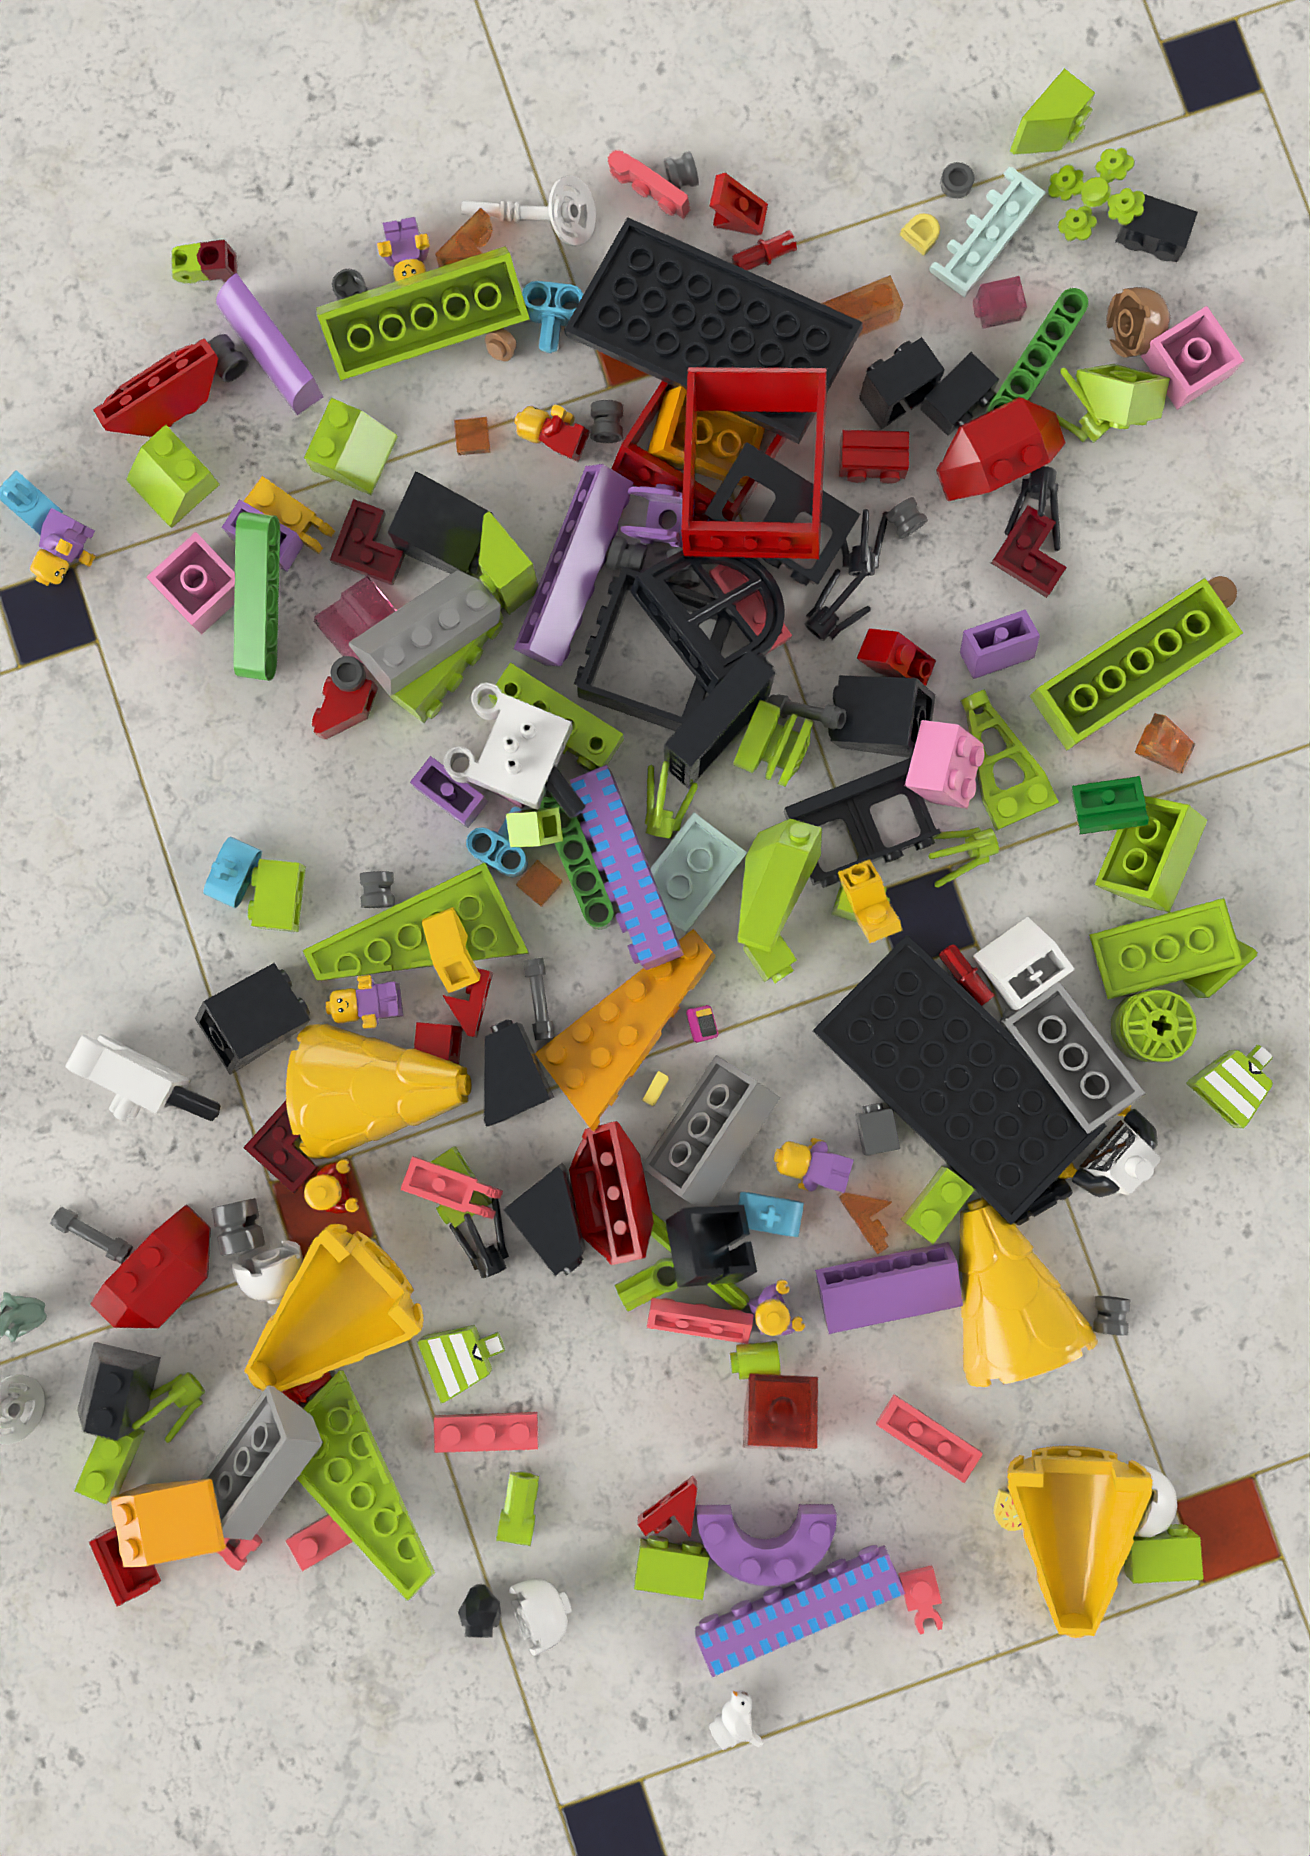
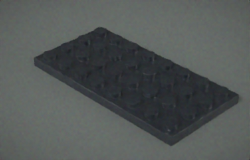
(683, 308)
(955, 1079)

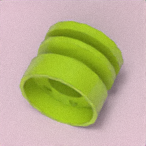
(773, 743)
(1134, 1031)

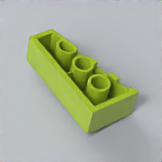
(424, 695)

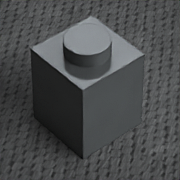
(877, 1129)

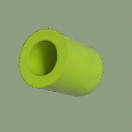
(755, 1359)

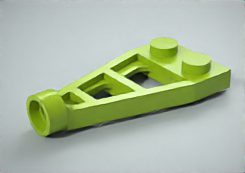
(1022, 799)

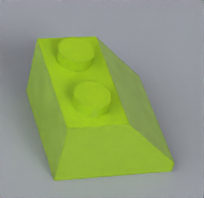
(1054, 116)
(1123, 394)
(350, 447)
(170, 476)

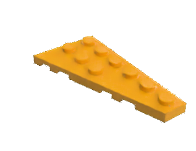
(616, 1035)

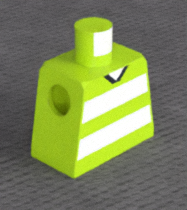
(1234, 1084)
(458, 1358)

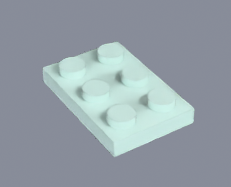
(694, 870)

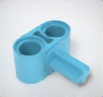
(551, 312)
(26, 500)
(499, 849)
(232, 872)
(772, 1213)

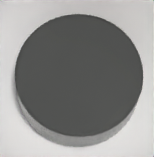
(957, 180)
(348, 673)

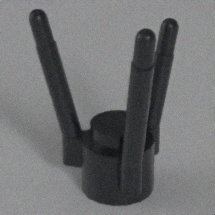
(1041, 487)
(862, 555)
(823, 621)
(486, 1258)

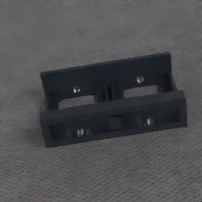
(792, 497)
(853, 804)

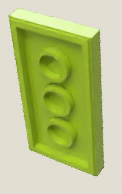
(1166, 949)

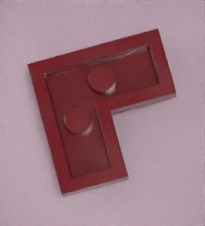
(357, 545)
(1021, 553)
(276, 1151)

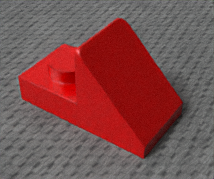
(737, 206)
(471, 1012)
(678, 1502)

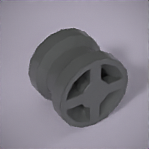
(681, 170)
(906, 517)

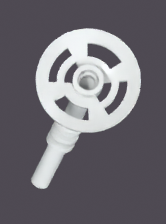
(560, 213)
(13, 1408)

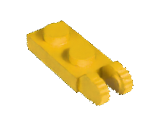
(290, 512)

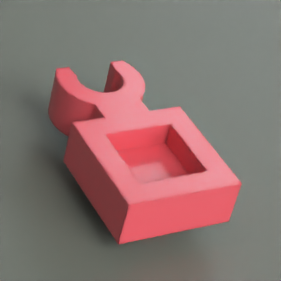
(921, 1595)

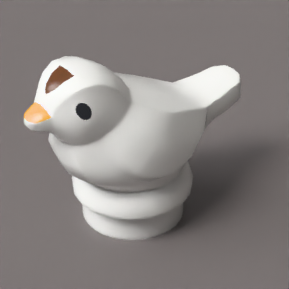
(735, 1722)

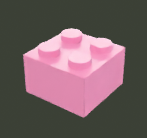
(1193, 356)
(196, 582)
(945, 764)

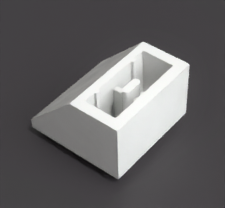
(1023, 963)

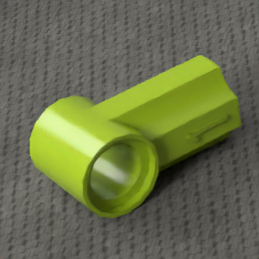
(644, 1285)
(517, 1517)

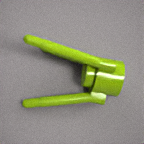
(1091, 425)
(660, 820)
(979, 845)
(185, 1391)

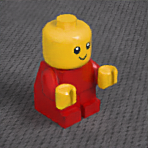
(556, 433)
(329, 1190)

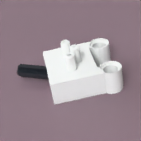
(519, 753)
(136, 1080)

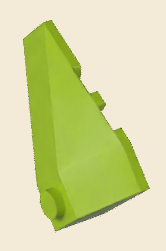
(774, 879)

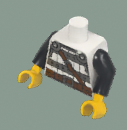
(1120, 1159)

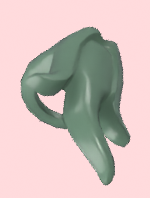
(26, 1314)

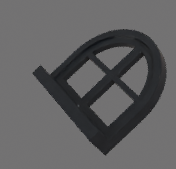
(683, 629)

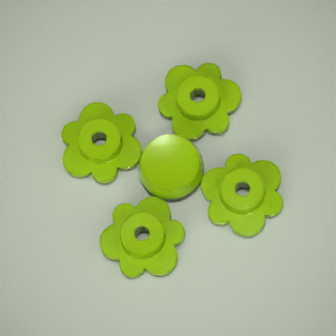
(1095, 193)

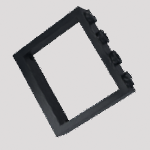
(597, 646)
(719, 718)

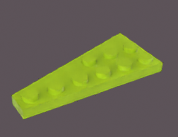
(397, 938)
(358, 1490)

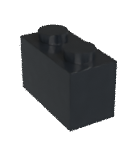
(1159, 230)
(960, 394)

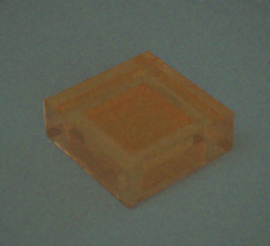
(472, 436)
(539, 883)

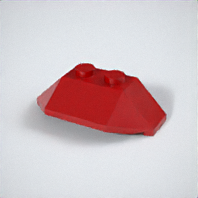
(161, 392)
(999, 449)
(611, 1194)
(157, 1274)

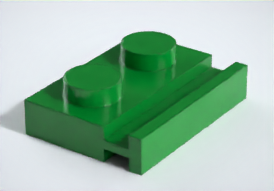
(1110, 805)

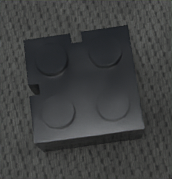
(905, 376)
(701, 1245)

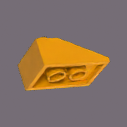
(717, 439)
(167, 1522)

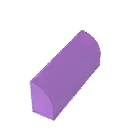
(267, 345)
(889, 1287)

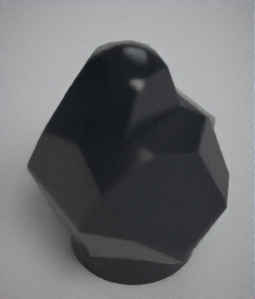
(480, 1612)

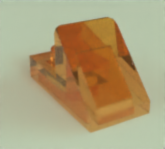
(465, 241)
(1165, 744)
(860, 1209)

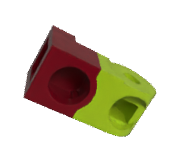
(203, 262)

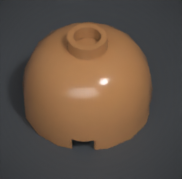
(1136, 319)

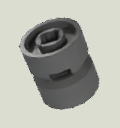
(238, 1226)

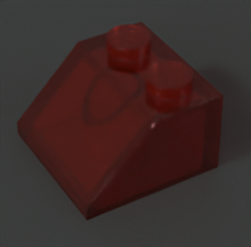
(781, 1412)

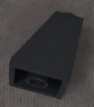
(438, 527)
(881, 713)
(252, 1017)
(511, 1074)
(550, 1221)
(116, 1390)

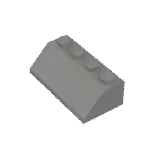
(427, 630)
(1074, 1058)
(710, 1133)
(261, 1462)

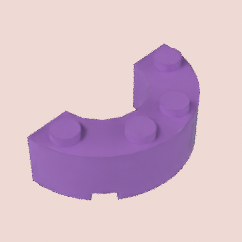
(767, 1560)

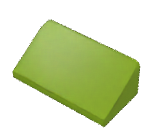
(1208, 984)

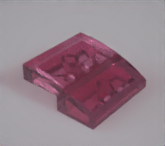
(353, 614)

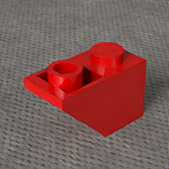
(895, 656)
(342, 708)

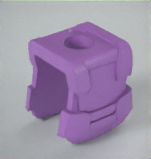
(661, 500)

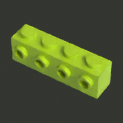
(590, 738)

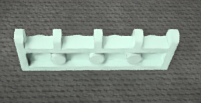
(990, 233)

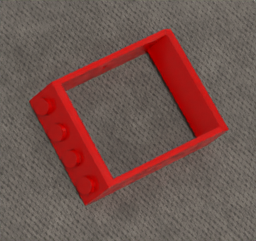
(753, 392)
(648, 470)

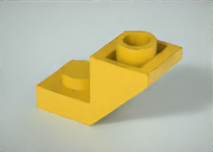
(869, 901)
(448, 950)

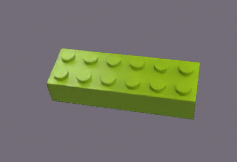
(422, 313)
(1135, 664)

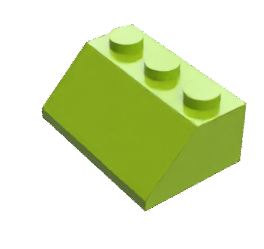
(505, 567)
(1152, 859)

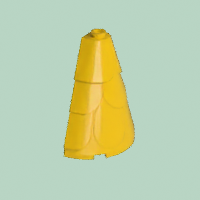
(363, 1089)
(1012, 1304)
(335, 1312)
(1079, 1526)

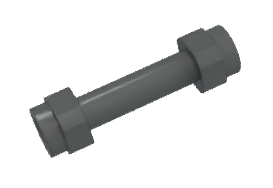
(830, 716)
(535, 970)
(66, 1221)

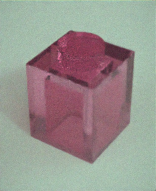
(1000, 302)

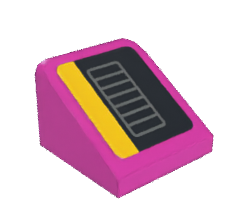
(702, 1023)

